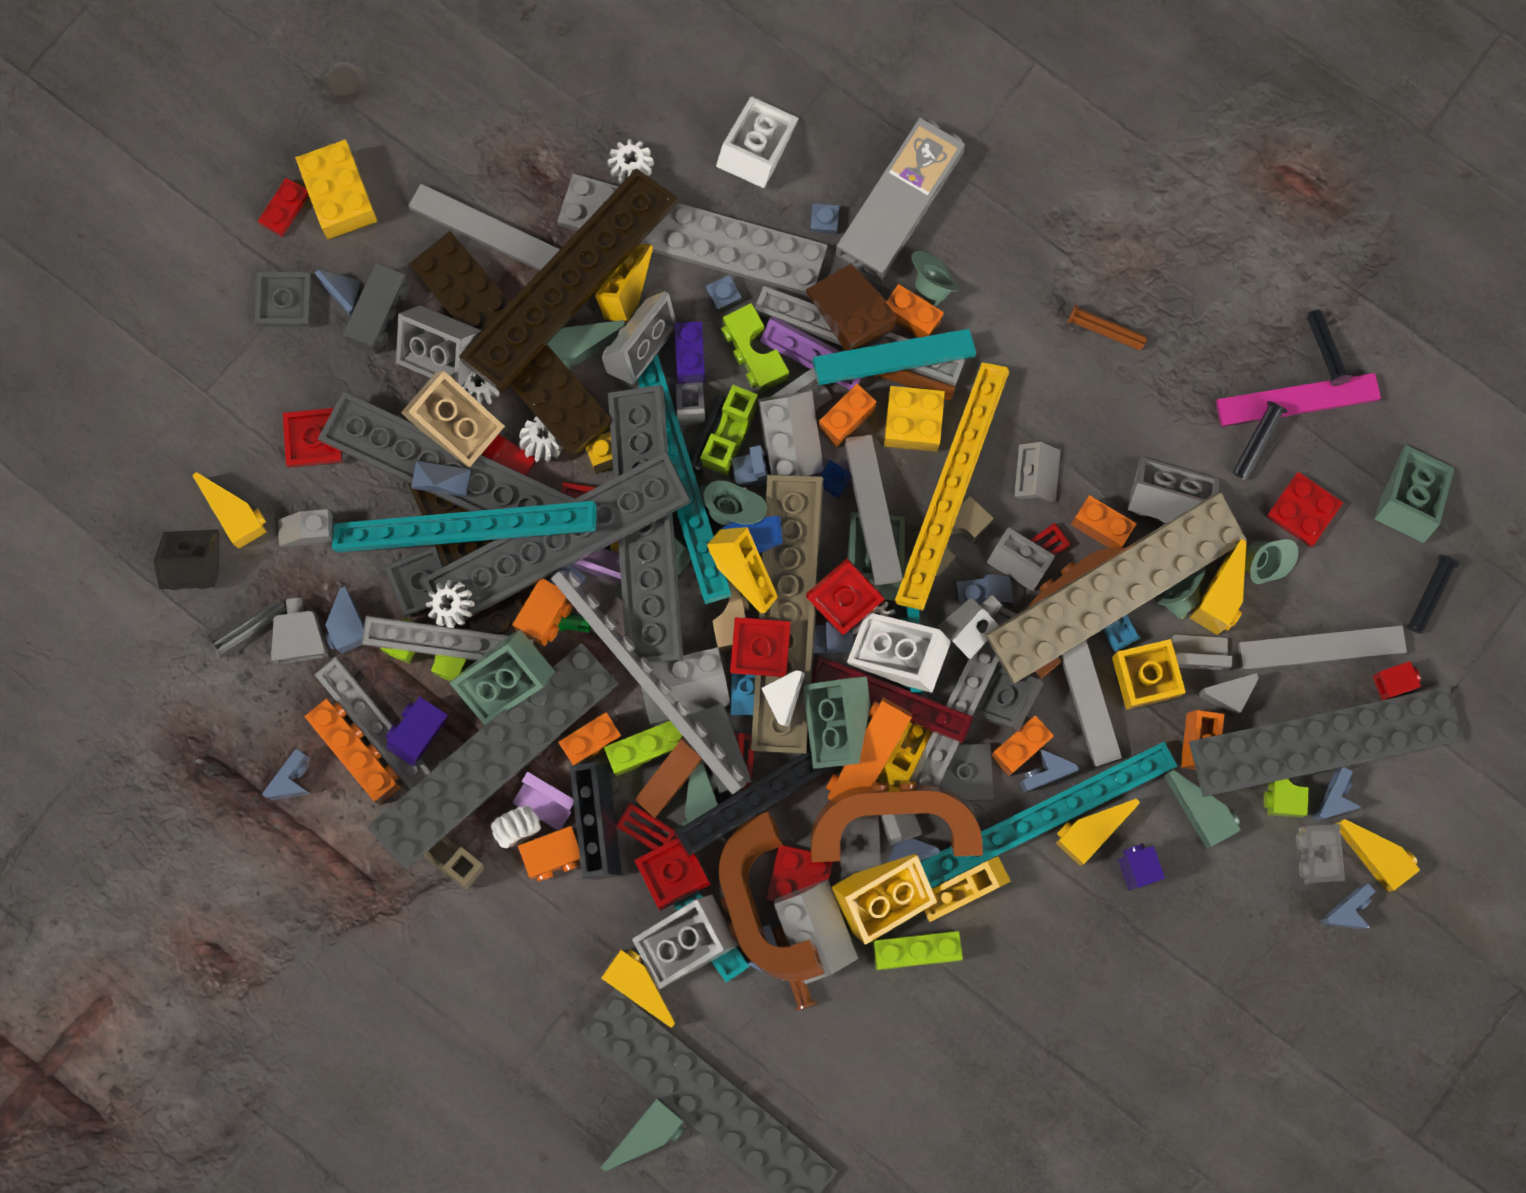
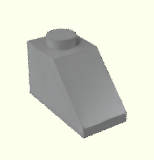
(306, 528)

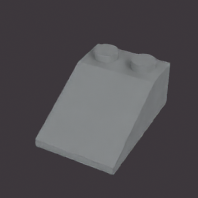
(685, 941)

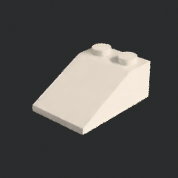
(756, 142)
(900, 651)

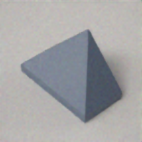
(343, 289)
(441, 479)
(911, 847)

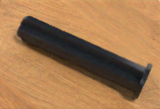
(1328, 348)
(710, 426)
(1258, 440)
(1432, 593)

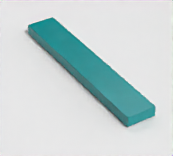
(893, 356)

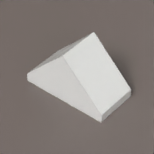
(783, 695)

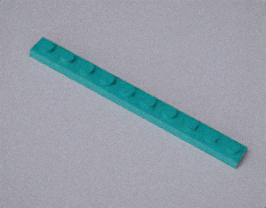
(692, 516)
(465, 526)
(1053, 812)

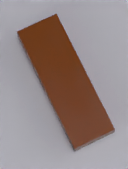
(669, 778)

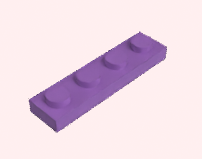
(798, 345)

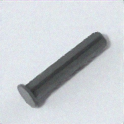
(247, 627)

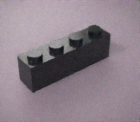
(595, 821)

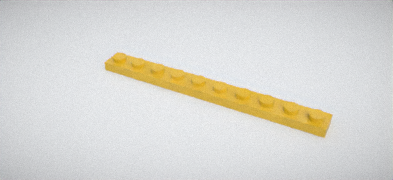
(952, 486)

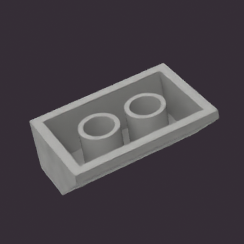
(640, 338)
(433, 343)
(791, 434)
(1168, 490)
(694, 680)
(816, 916)

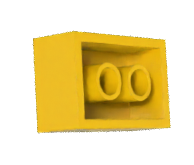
(336, 189)

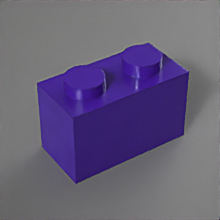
(689, 352)
(416, 730)
(1140, 866)

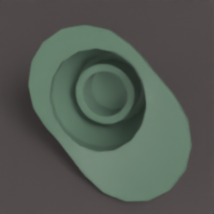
(933, 278)
(732, 504)
(1270, 560)
(1183, 596)

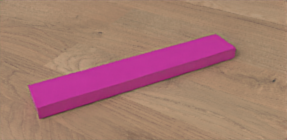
(1298, 399)

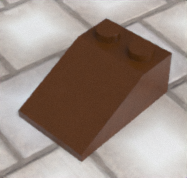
(852, 308)

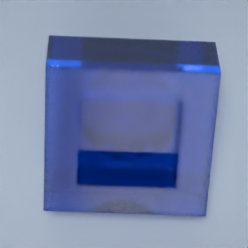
(835, 478)

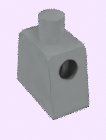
(970, 623)
(297, 635)

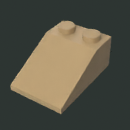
(453, 418)

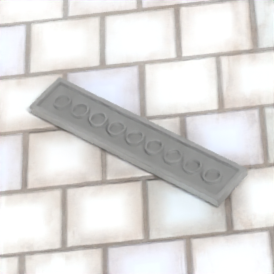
(711, 240)

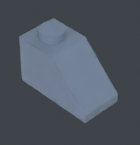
(344, 623)

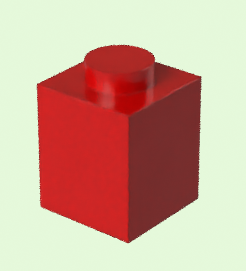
(1397, 680)

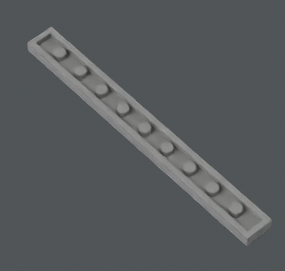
(657, 689)

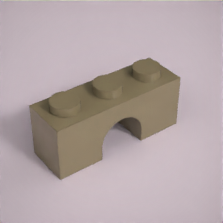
(971, 523)
(455, 862)

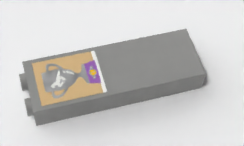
(900, 199)

